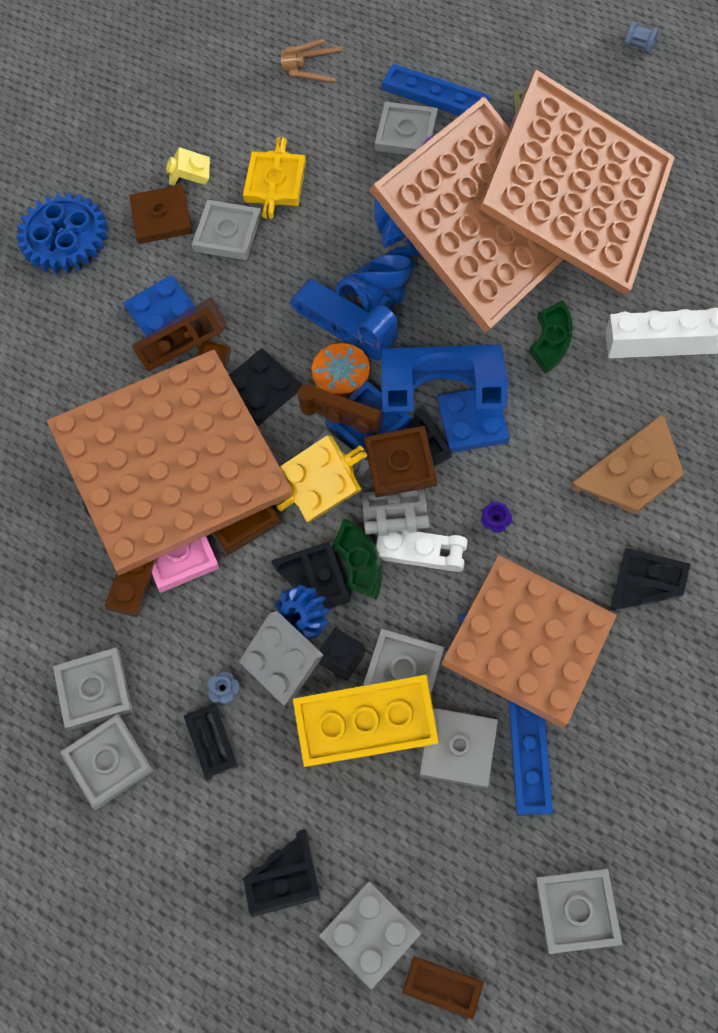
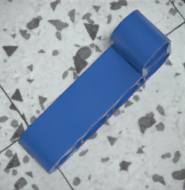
(346, 320)

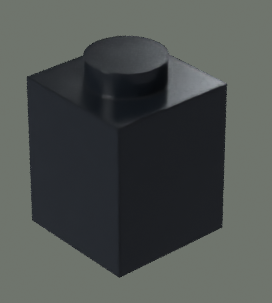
(341, 654)

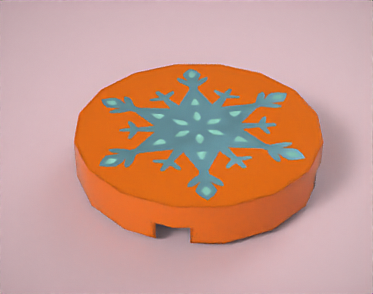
(340, 369)

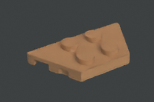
(636, 470)

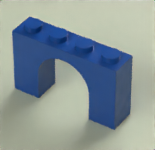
(475, 365)

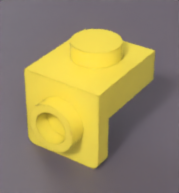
(188, 166)

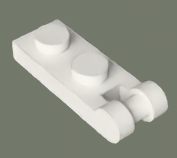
(422, 549)

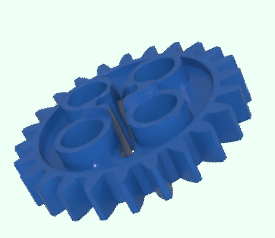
(62, 233)

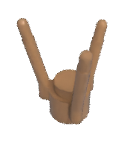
(293, 59)

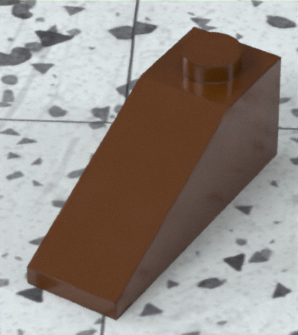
(180, 334)

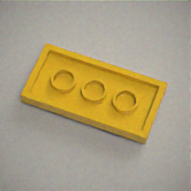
(366, 720)

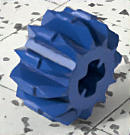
(303, 610)

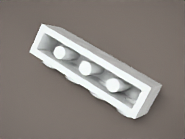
(662, 333)

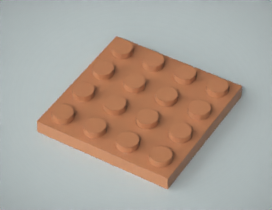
(530, 641)

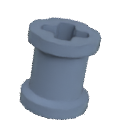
(641, 37)

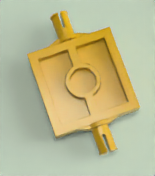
(274, 178)
(321, 478)

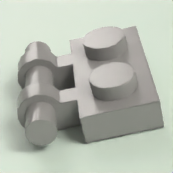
(394, 506)

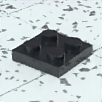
(263, 385)

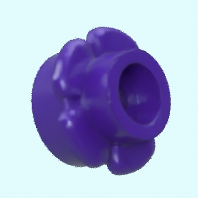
(496, 509)

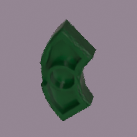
(555, 336)
(361, 558)

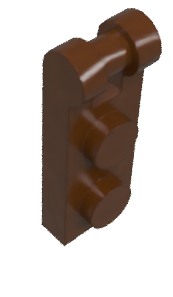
(339, 409)

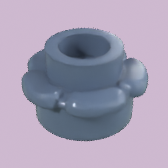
(226, 695)

